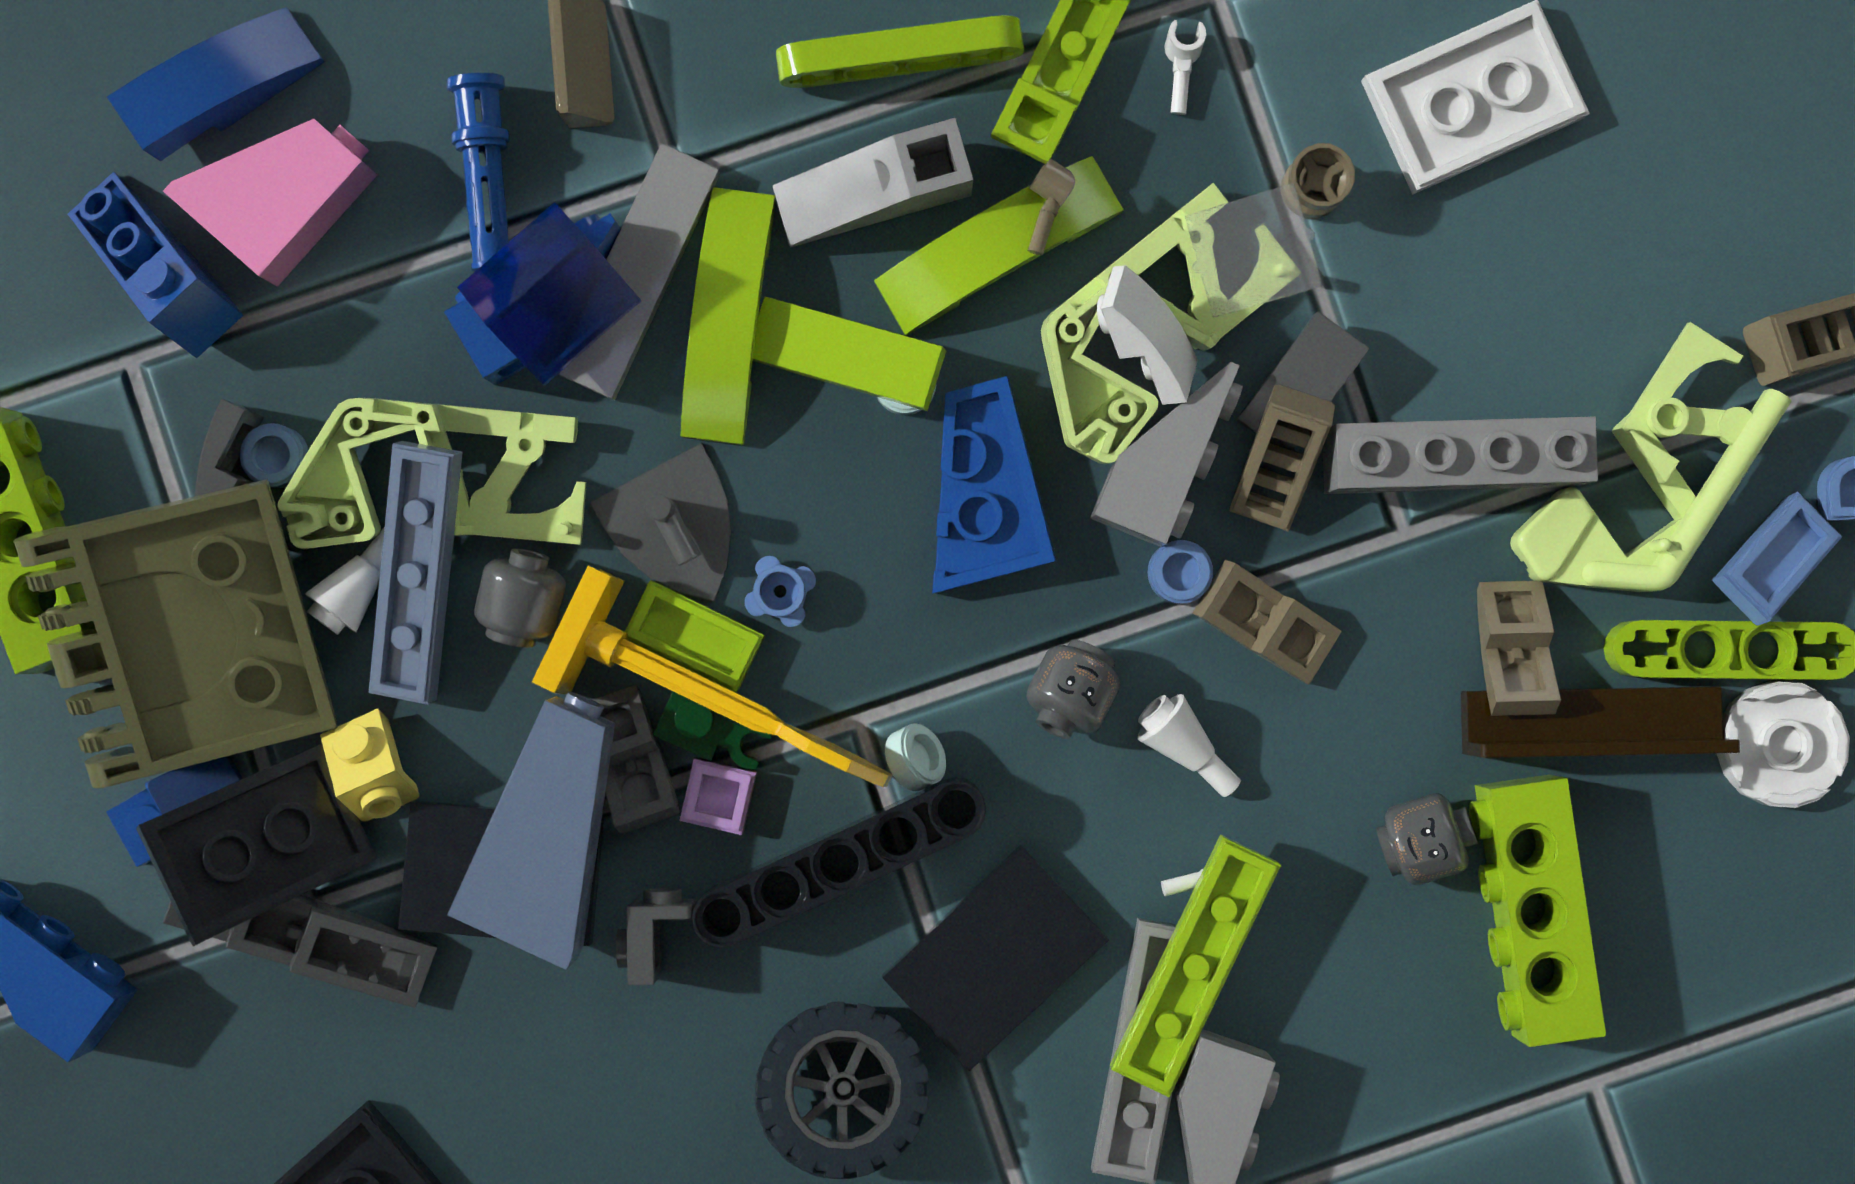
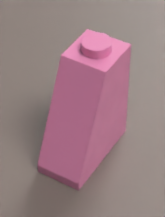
(277, 195)

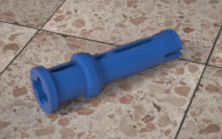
(477, 138)

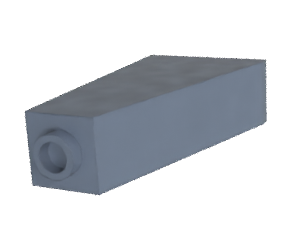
(542, 842)

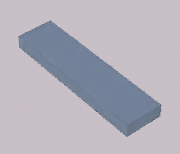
(415, 571)

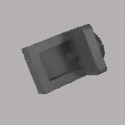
(640, 944)

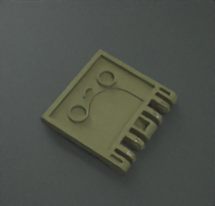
(190, 626)

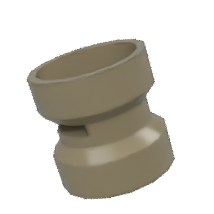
(1327, 172)

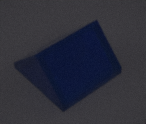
(548, 294)

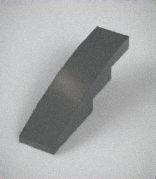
(334, 948)

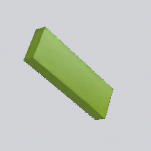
(847, 353)

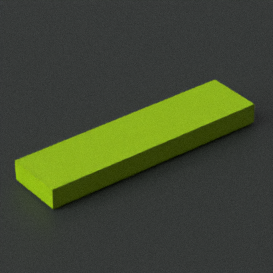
(1195, 965)

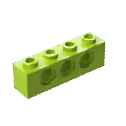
(37, 501)
(1571, 1002)

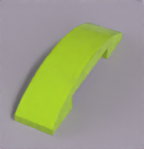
(1058, 76)
(991, 248)
(726, 316)

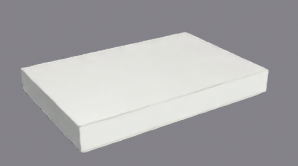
(1475, 96)

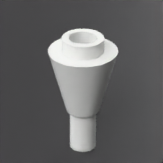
(347, 592)
(1176, 733)

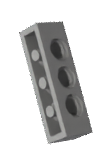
(1460, 455)

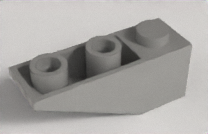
(876, 183)
(1153, 475)
(1220, 1104)

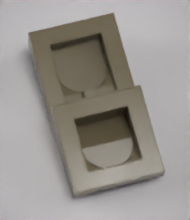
(1267, 622)
(1515, 648)

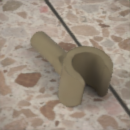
(1055, 185)

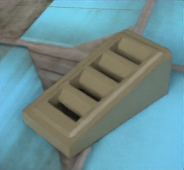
(1778, 346)
(1294, 419)

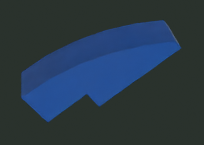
(215, 82)

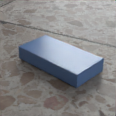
(1777, 559)

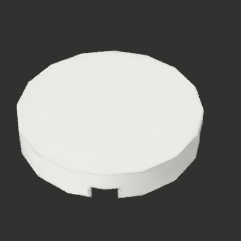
(1788, 744)

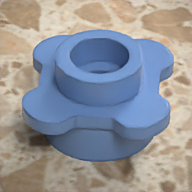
(763, 599)

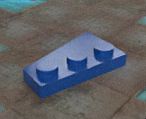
(989, 494)

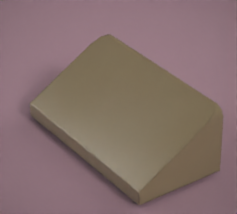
(581, 62)

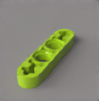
(899, 51)
(1731, 651)

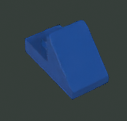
(167, 794)

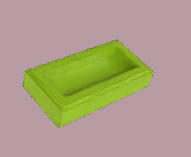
(694, 636)

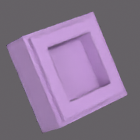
(718, 796)

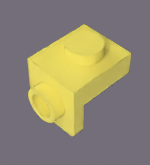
(367, 767)

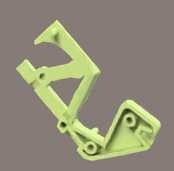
(1095, 405)
(332, 504)
(1570, 543)

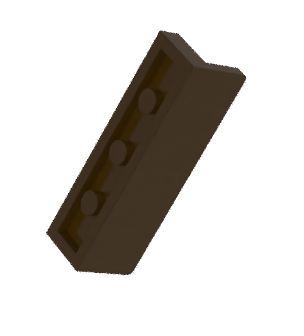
(1601, 724)

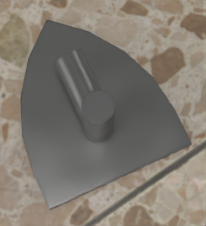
(673, 523)

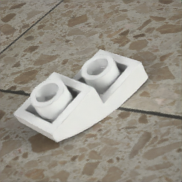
(1147, 328)

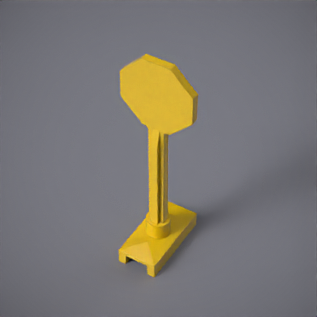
(586, 635)

